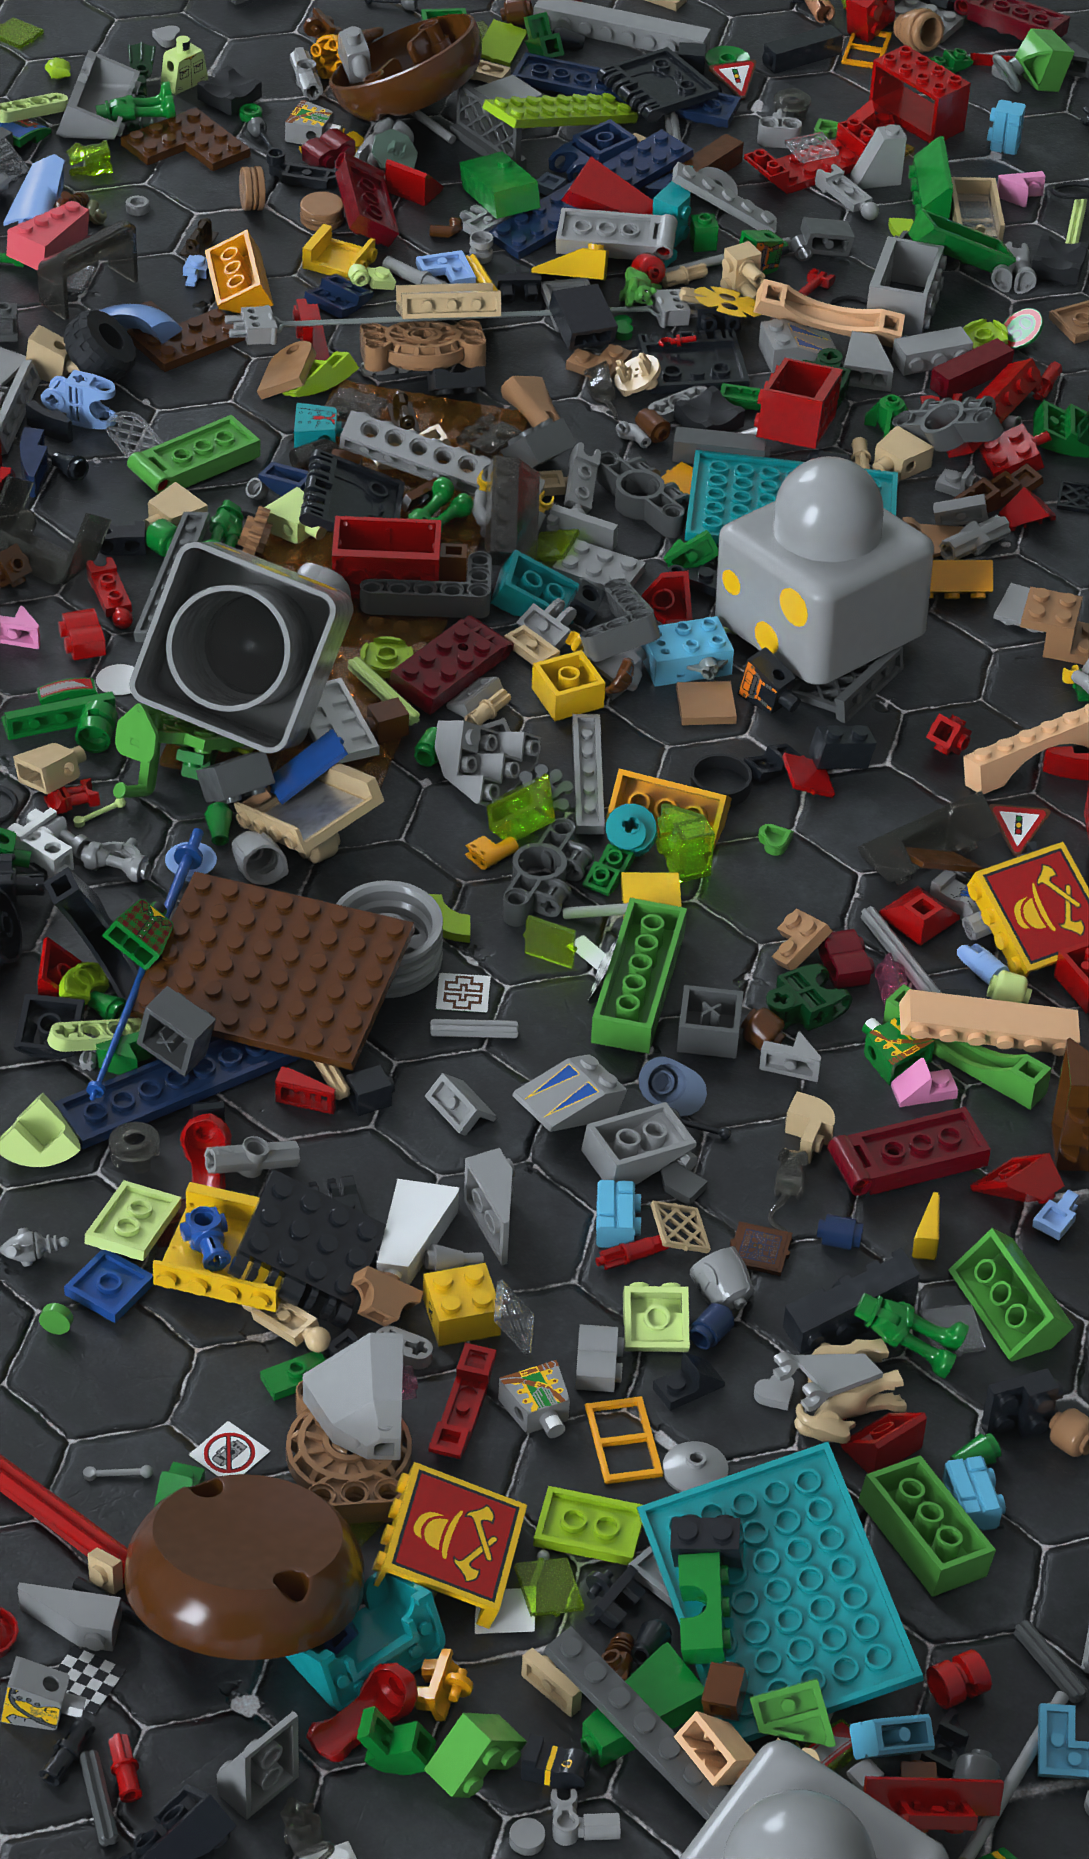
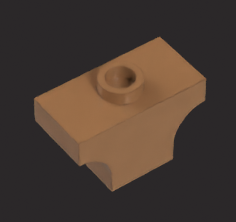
(383, 1295)

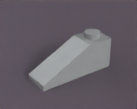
(79, 1616)

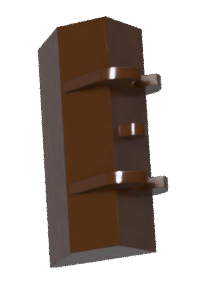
(1071, 1111)

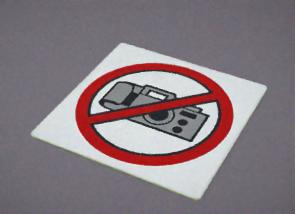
(229, 1451)

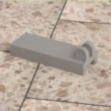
(591, 528)

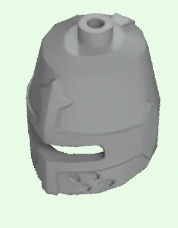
(258, 855)
(723, 1278)

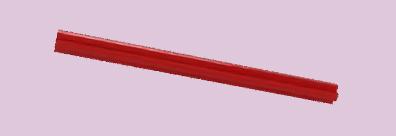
(56, 1513)

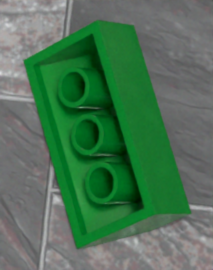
(931, 179)

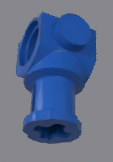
(205, 1234)

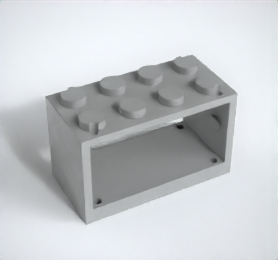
(909, 264)

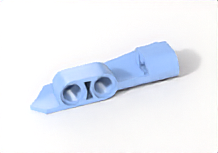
(39, 190)

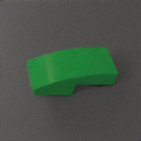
(953, 60)
(606, 873)

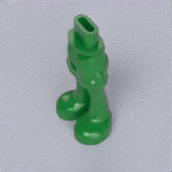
(132, 107)
(442, 493)
(226, 524)
(893, 1323)

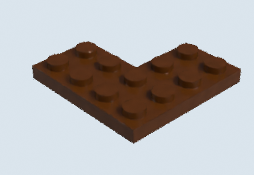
(187, 132)
(197, 339)

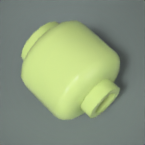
(1009, 987)

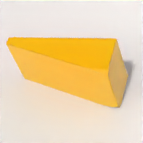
(927, 1234)

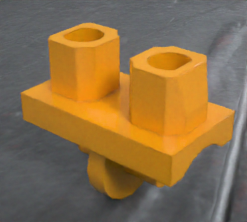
(446, 1685)

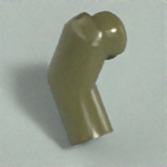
(95, 214)

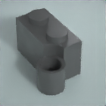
(823, 238)

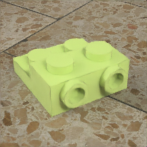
(656, 1318)

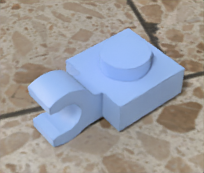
(195, 268)
(1058, 1217)

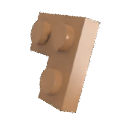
(582, 359)
(803, 937)

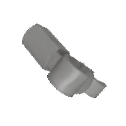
(569, 1827)

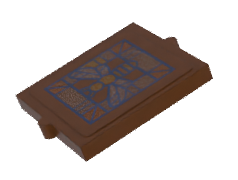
(762, 1247)

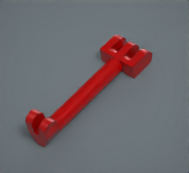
(815, 280)

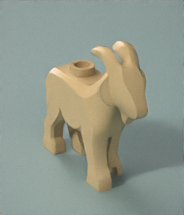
(828, 1421)

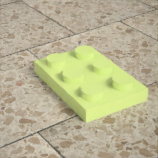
(133, 1220)

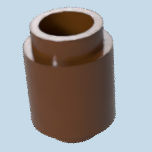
(653, 425)

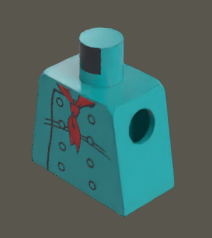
(315, 423)

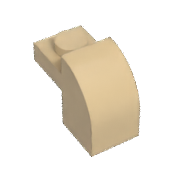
(812, 1121)

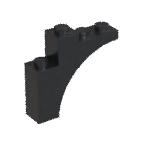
(90, 920)

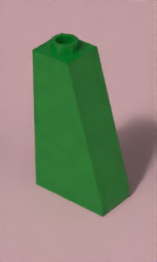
(664, 1686)

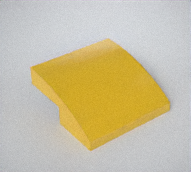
(651, 887)

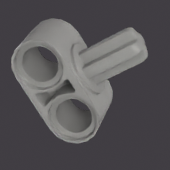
(776, 129)

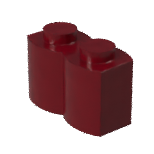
(326, 149)
(846, 959)

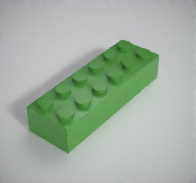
(639, 975)

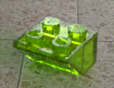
(522, 809)
(685, 842)

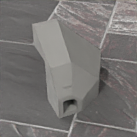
(484, 760)
(360, 1396)

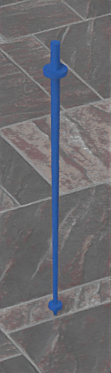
(188, 858)

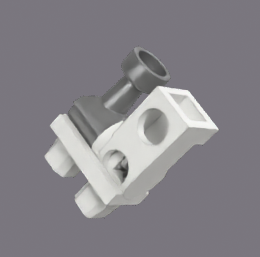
(49, 841)

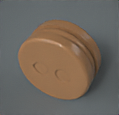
(252, 188)
(321, 209)

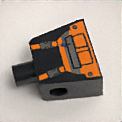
(768, 683)

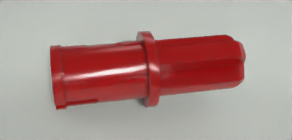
(125, 1768)

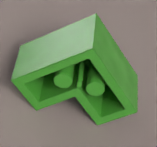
(471, 1750)

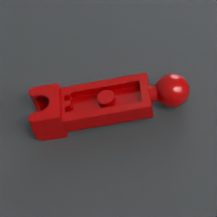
(110, 592)

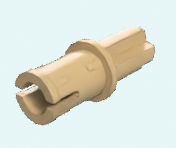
(684, 275)
(860, 452)
(488, 708)

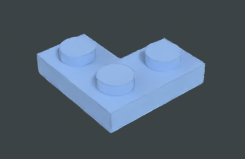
(451, 264)

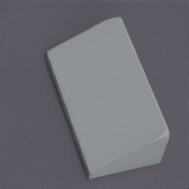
(471, 696)

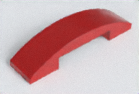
(1065, 763)
(464, 1402)

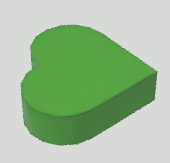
(828, 127)
(775, 838)

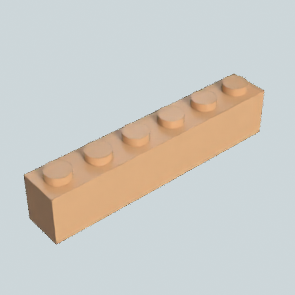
(987, 1022)

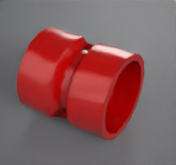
(955, 1680)

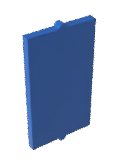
(308, 766)

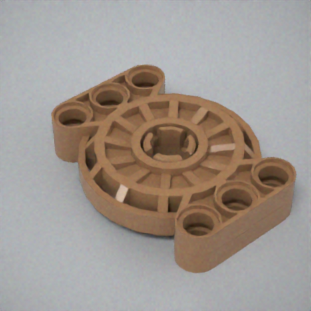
(422, 345)
(353, 1485)

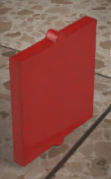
(806, 777)

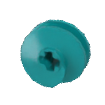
(623, 819)

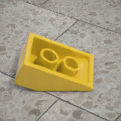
(582, 263)

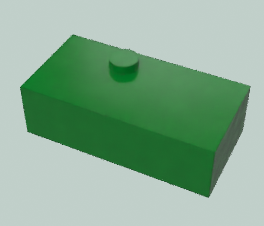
(500, 185)

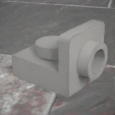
(954, 483)

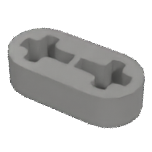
(412, 1345)

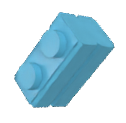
(1007, 127)
(616, 1213)
(975, 1491)
(892, 1736)

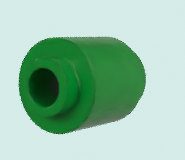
(425, 748)

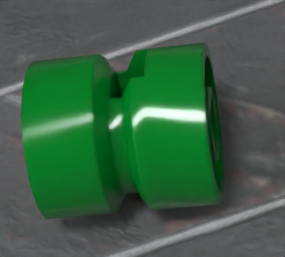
(96, 726)

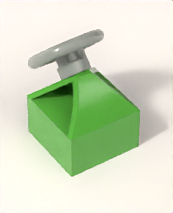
(1040, 60)

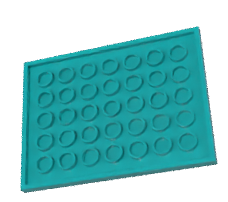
(736, 484)
(807, 1584)

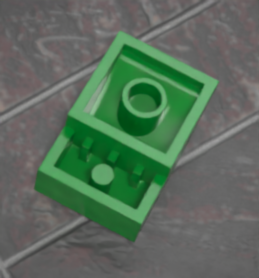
(1061, 427)

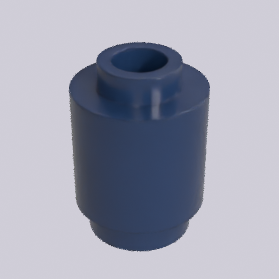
(840, 1232)
(711, 1326)

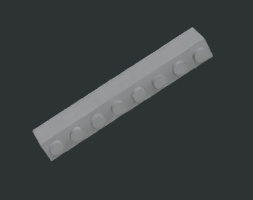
(621, 26)

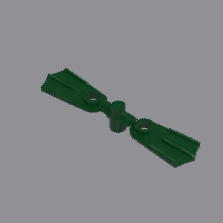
(141, 58)

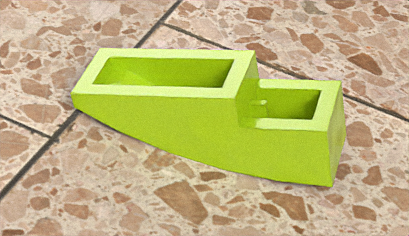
(326, 374)

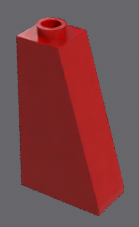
(604, 190)

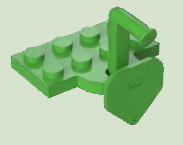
(140, 738)

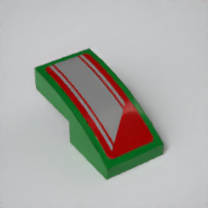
(66, 688)

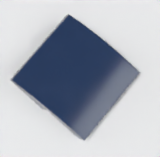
(338, 296)

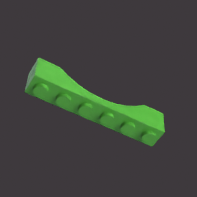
(1013, 1075)

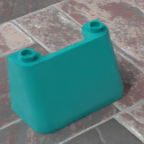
(393, 1627)

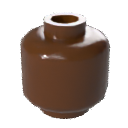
(515, 11)
(762, 1026)

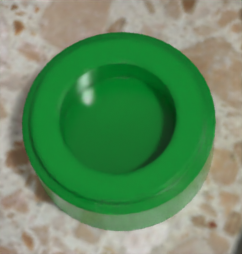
(249, 111)

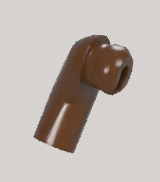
(446, 231)

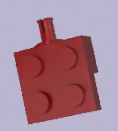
(1013, 450)

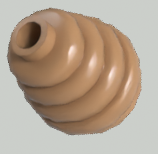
(919, 29)

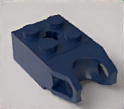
(599, 142)

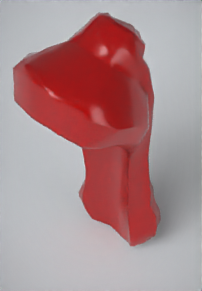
(197, 1135)
(387, 1688)

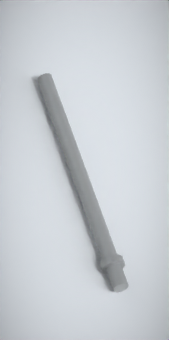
(1010, 1784)

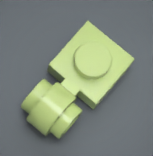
(376, 277)

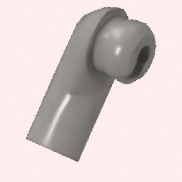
(633, 432)

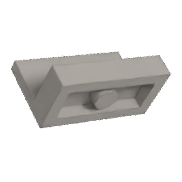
(961, 511)
(458, 1103)

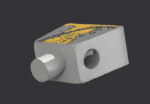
(38, 1696)

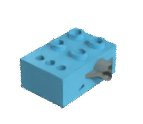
(689, 652)

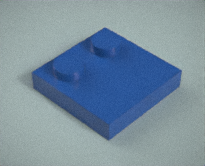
(109, 1285)

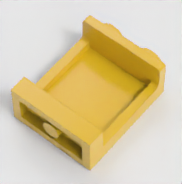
(334, 256)

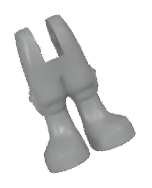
(386, 123)
(1025, 275)

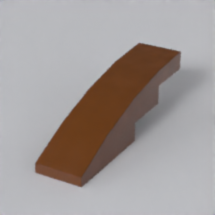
(1004, 487)

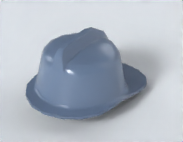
(673, 1083)

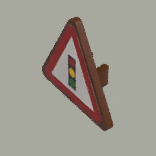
(735, 75)
(1018, 824)

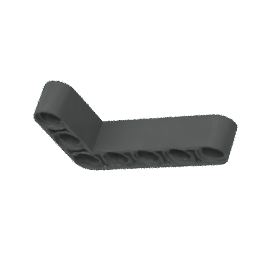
(432, 597)
(632, 628)

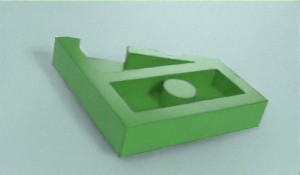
(794, 1713)

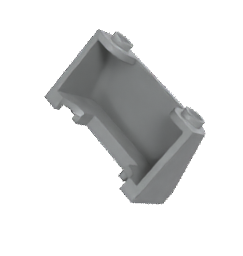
(97, 81)

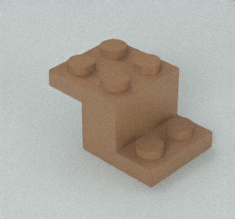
(1059, 617)

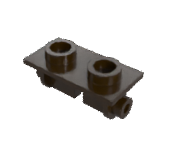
(200, 240)
(402, 412)

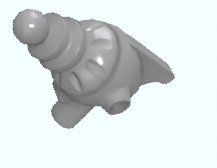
(30, 1246)

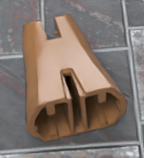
(530, 398)

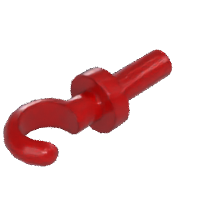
(678, 340)

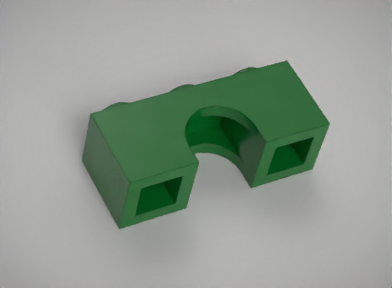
(705, 1635)

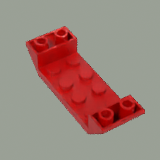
(792, 175)

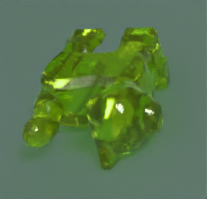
(94, 157)

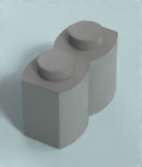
(597, 1358)

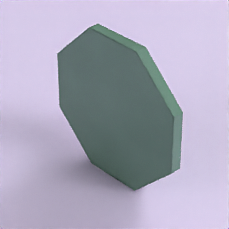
(395, 147)

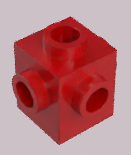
(949, 734)

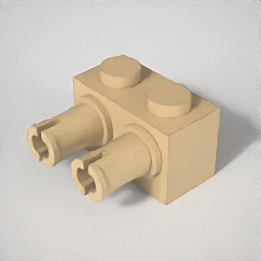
(742, 269)

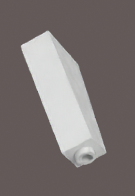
(415, 1221)

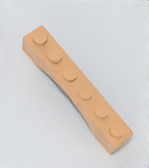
(784, 302)
(995, 764)

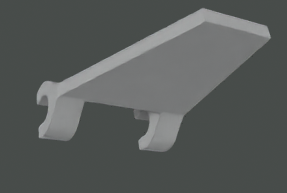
(828, 1372)

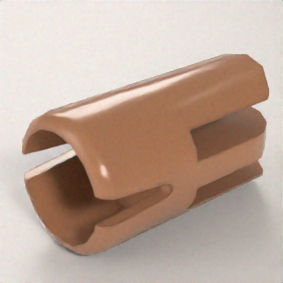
(821, 9)

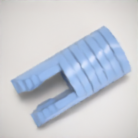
(980, 961)

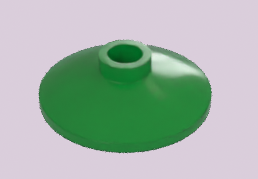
(725, 54)

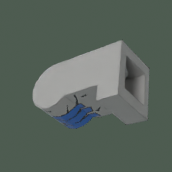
(953, 894)

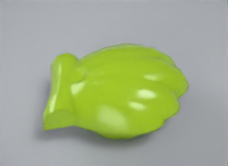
(58, 68)

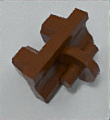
(320, 25)

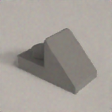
(796, 1061)

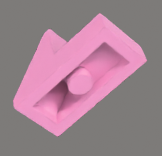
(1020, 186)
(20, 630)
(921, 1086)

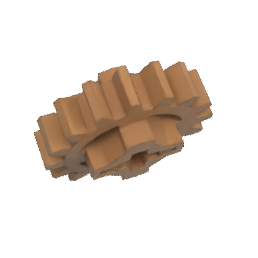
(255, 532)

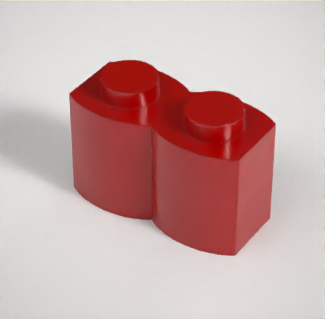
(82, 634)

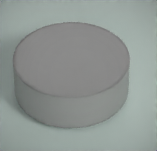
(137, 205)
(527, 1836)

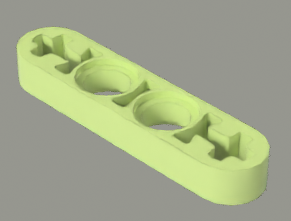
(32, 107)
(71, 1036)

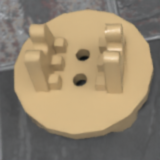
(637, 374)

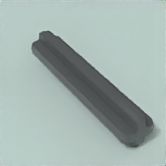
(1050, 1661)
(99, 1798)

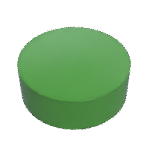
(56, 1318)

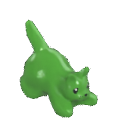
(637, 288)

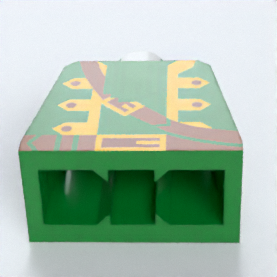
(892, 1052)

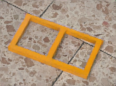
(882, 50)
(647, 1437)

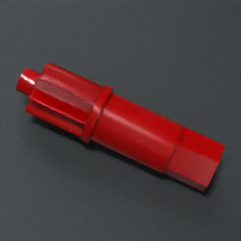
(1049, 378)
(629, 1252)

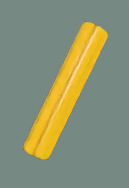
(479, 271)

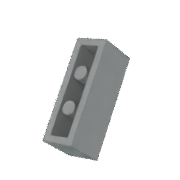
(930, 349)

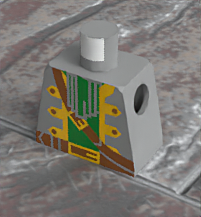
(308, 122)
(536, 1398)

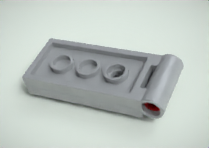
(620, 233)

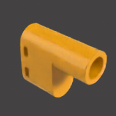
(490, 853)

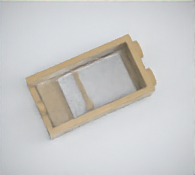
(978, 205)

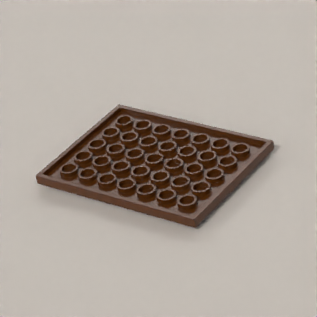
(279, 968)

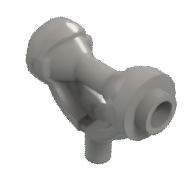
(117, 855)

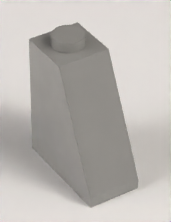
(882, 159)
(868, 363)

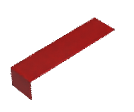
(985, 59)

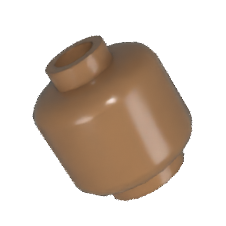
(1070, 1432)

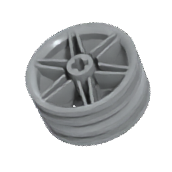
(409, 903)

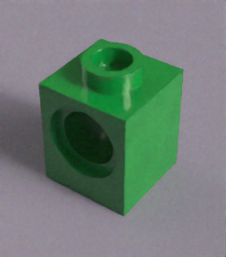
(703, 232)

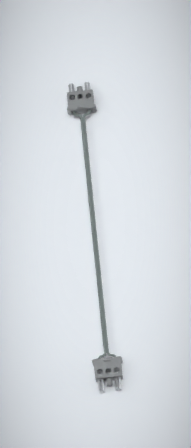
(260, 326)

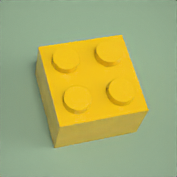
(568, 685)
(460, 1304)

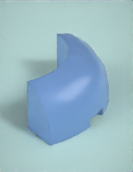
(146, 318)

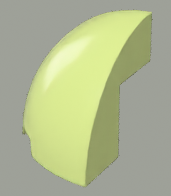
(39, 1136)

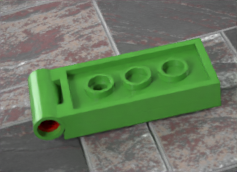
(196, 455)

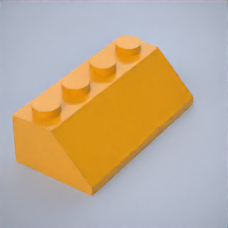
(238, 274)
(961, 577)
(653, 792)

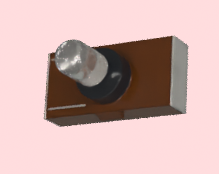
(419, 496)

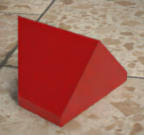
(1025, 509)
(670, 597)

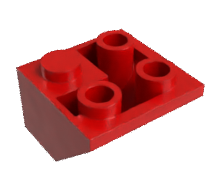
(919, 915)

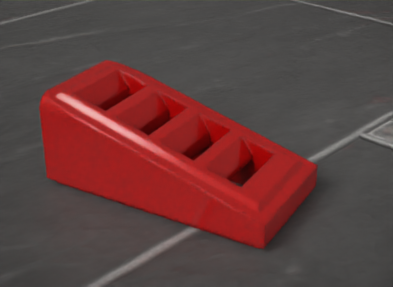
(297, 1090)

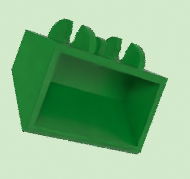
(960, 241)

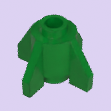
(884, 412)

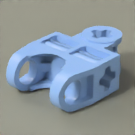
(81, 398)

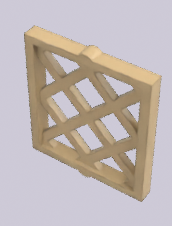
(657, 1209)

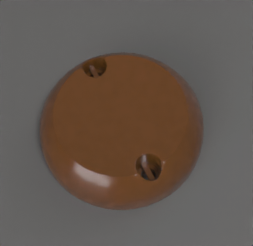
(413, 68)
(245, 1568)

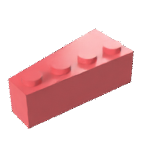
(47, 233)

